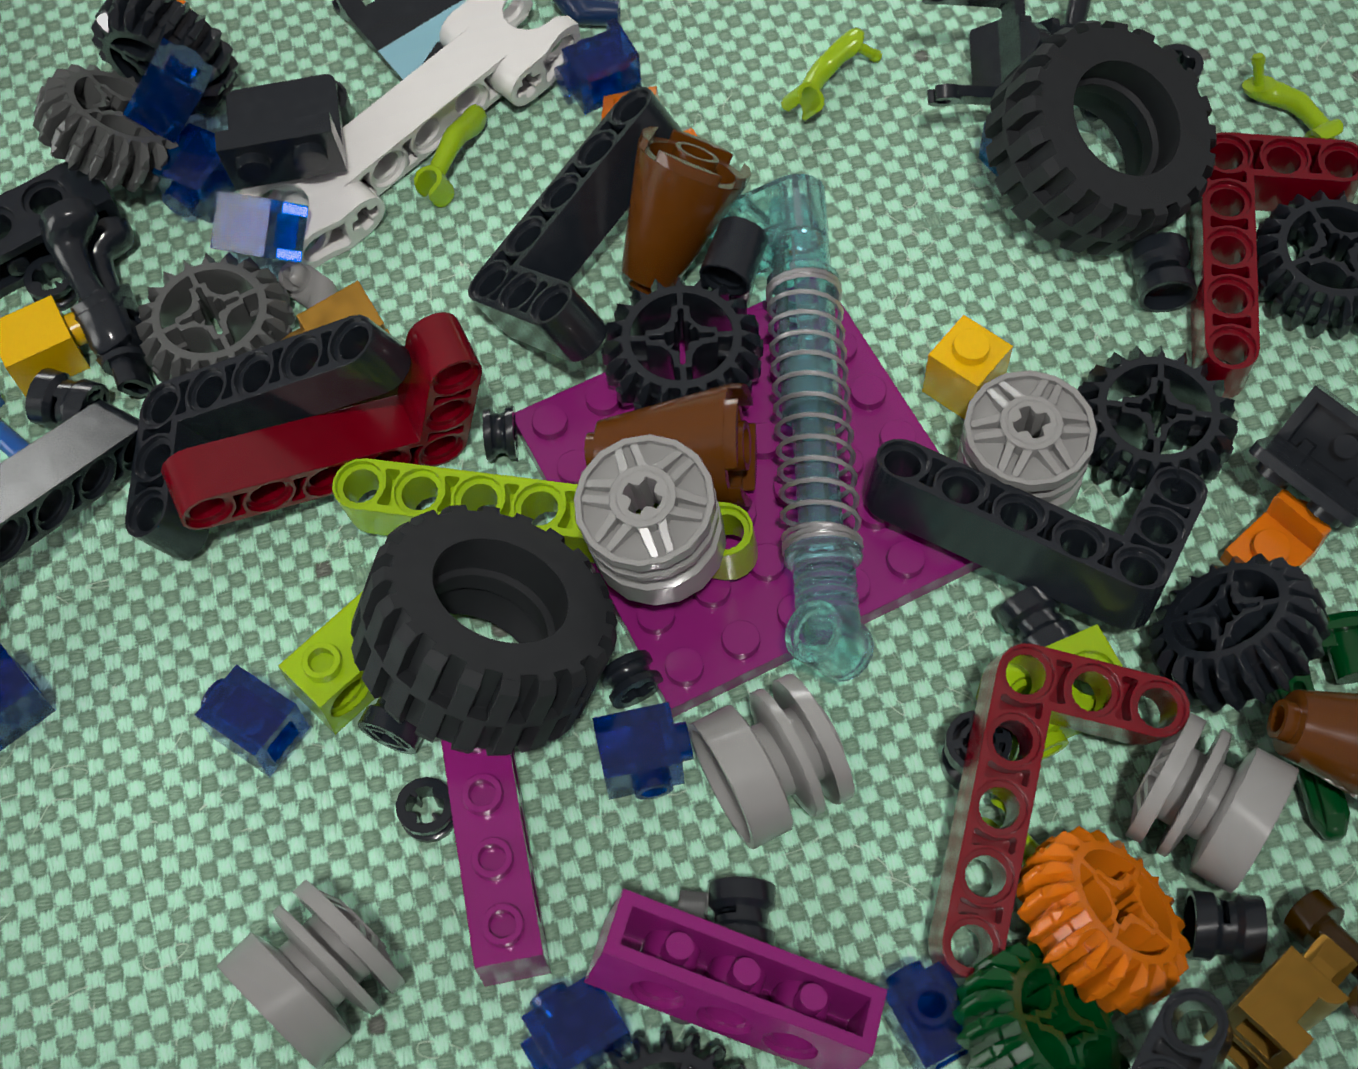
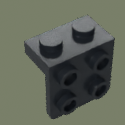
(282, 132)
(1316, 456)

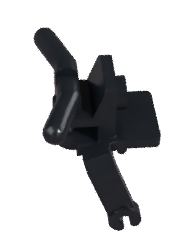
(1001, 47)

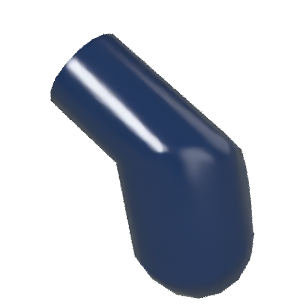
(590, 11)

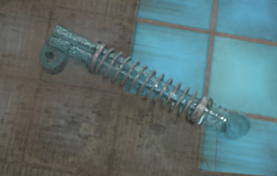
(822, 550)

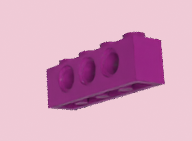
(496, 866)
(735, 985)

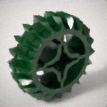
(1025, 1019)

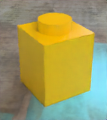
(41, 339)
(964, 363)

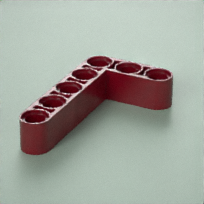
(1249, 176)
(299, 459)
(1016, 781)

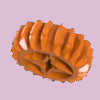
(1102, 921)

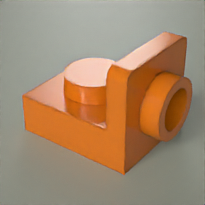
(1282, 531)

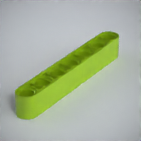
(405, 485)

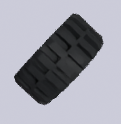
(1145, 104)
(465, 683)

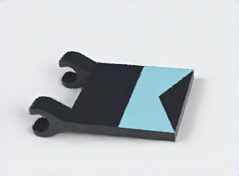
(399, 30)

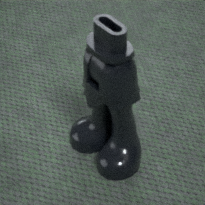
(105, 309)

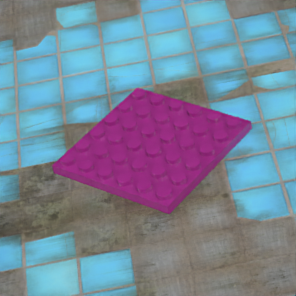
(740, 624)

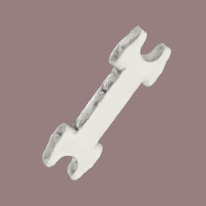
(477, 65)

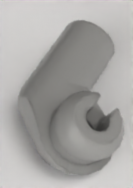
(305, 283)

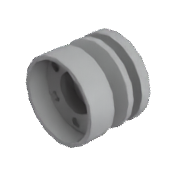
(1030, 435)
(663, 549)
(781, 755)
(1216, 805)
(312, 973)

